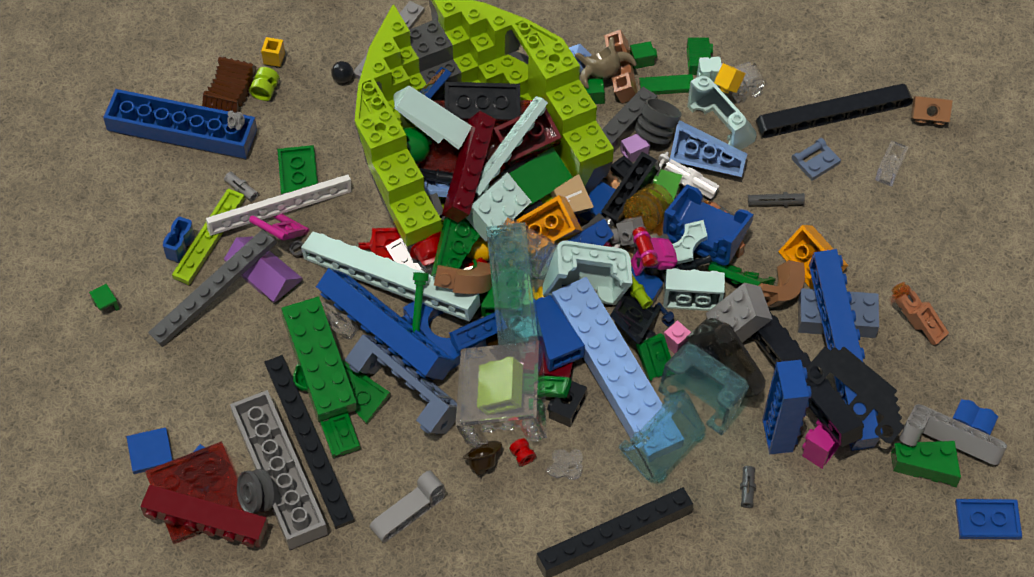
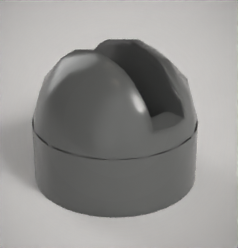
(294, 246)

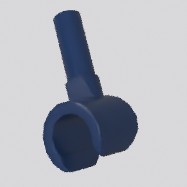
(668, 318)

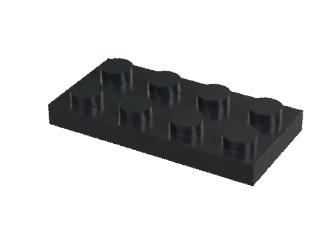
(494, 99)

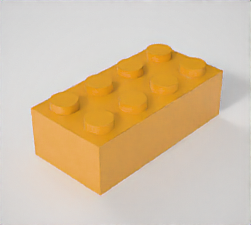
(553, 219)

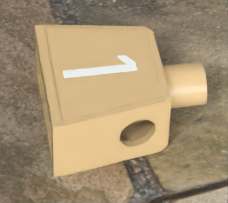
(576, 195)

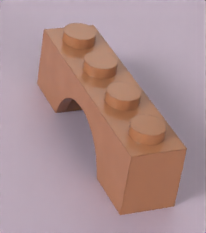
(624, 79)

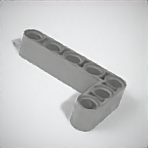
(948, 429)

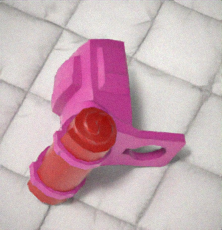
(652, 252)

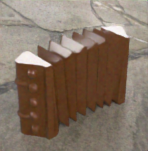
(230, 85)

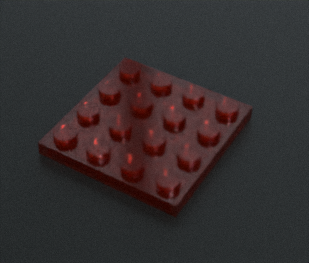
(202, 475)

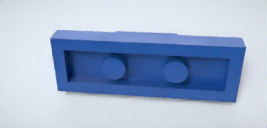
(474, 332)

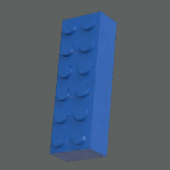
(786, 406)

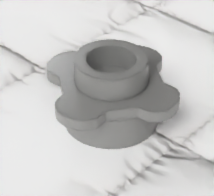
(235, 120)

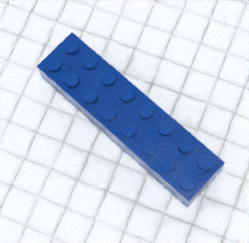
(178, 123)
(385, 325)

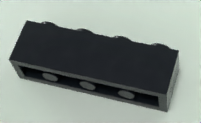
(638, 176)

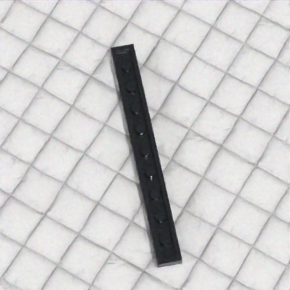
(309, 442)

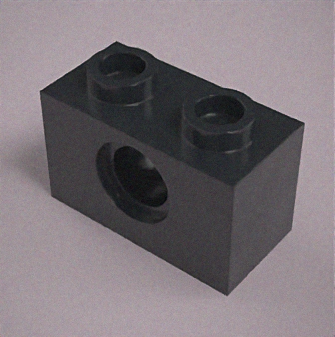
(566, 413)

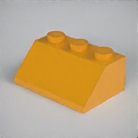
(802, 246)

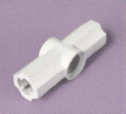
(693, 178)

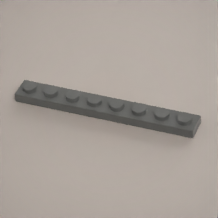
(212, 287)

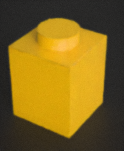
(273, 52)
(729, 78)

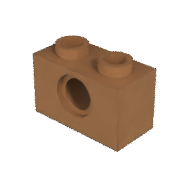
(942, 106)

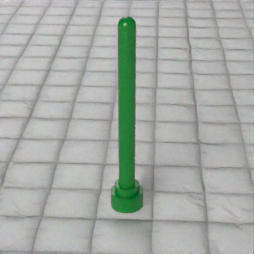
(420, 280)

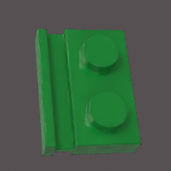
(654, 355)
(340, 435)

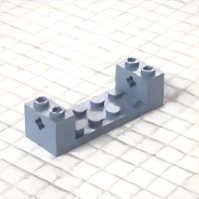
(370, 355)

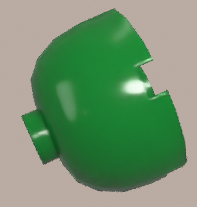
(417, 143)

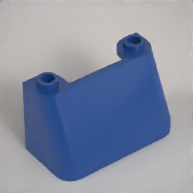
(723, 229)

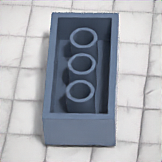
(864, 304)

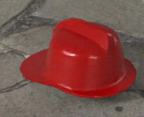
(426, 249)

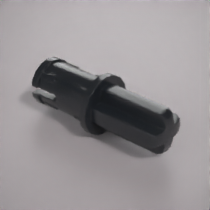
(437, 176)

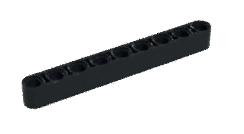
(834, 110)

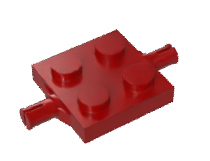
(380, 239)

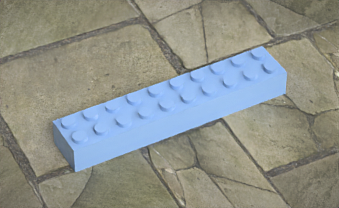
(609, 356)

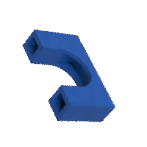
(427, 315)

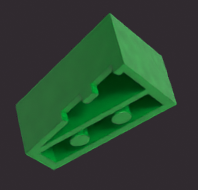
(928, 460)

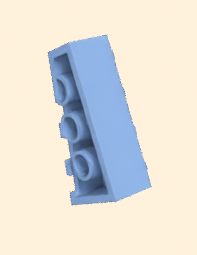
(705, 151)

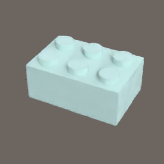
(497, 203)
(693, 289)

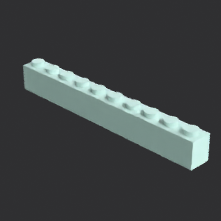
(386, 274)

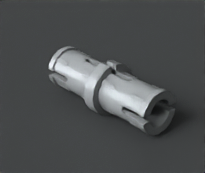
(237, 183)

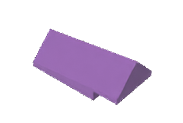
(268, 274)

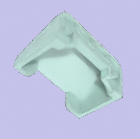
(707, 97)
(604, 266)

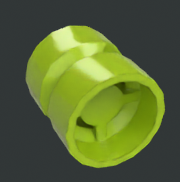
(264, 84)

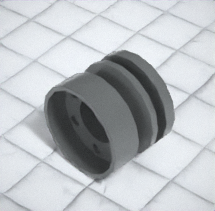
(657, 121)

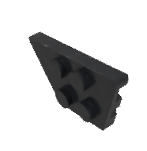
(633, 317)

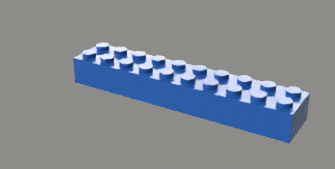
(840, 330)

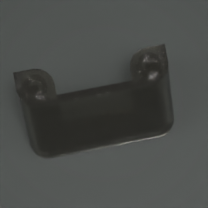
(730, 351)

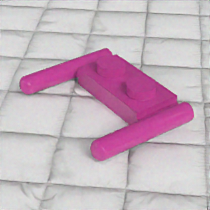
(285, 230)

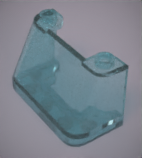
(665, 437)

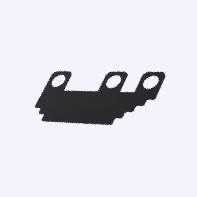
(866, 383)

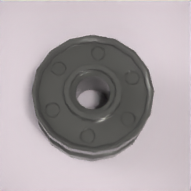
(255, 491)

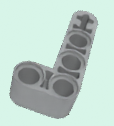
(408, 509)

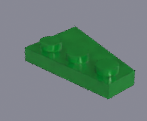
(739, 277)

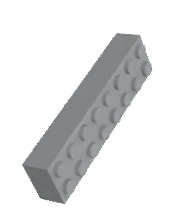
(272, 451)

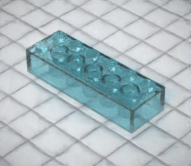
(512, 283)

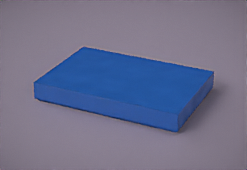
(988, 519)

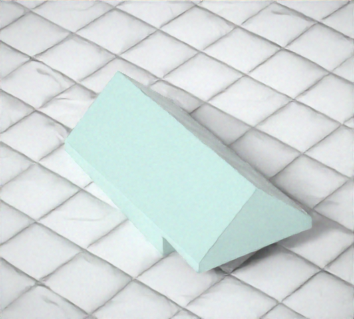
(431, 117)

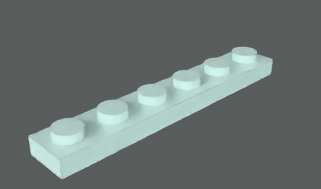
(512, 140)

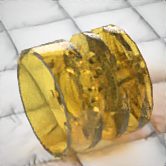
(650, 204)

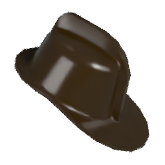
(483, 457)

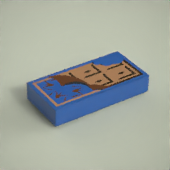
(435, 82)

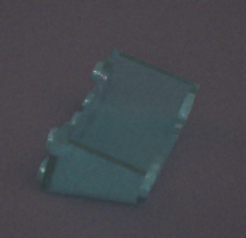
(708, 381)

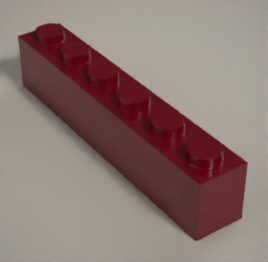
(468, 167)
(204, 516)

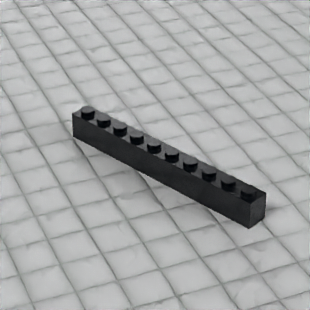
(824, 400)

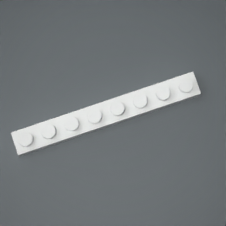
(279, 204)

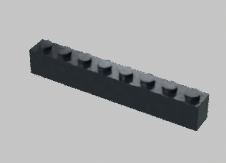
(614, 533)

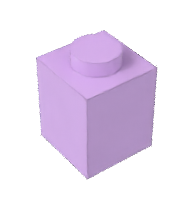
(633, 146)

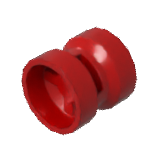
(523, 453)

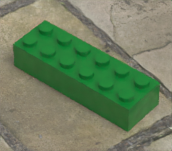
(318, 359)

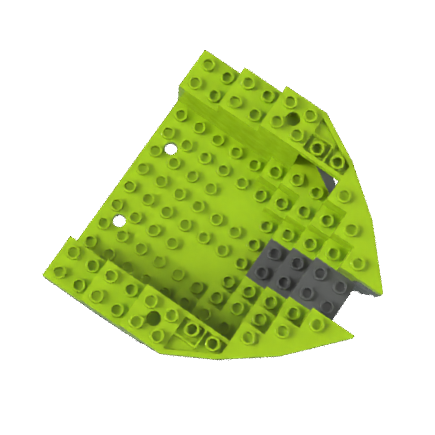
(479, 47)

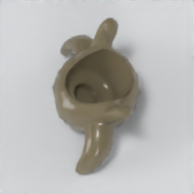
(603, 64)

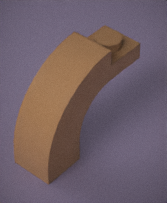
(465, 281)
(790, 281)

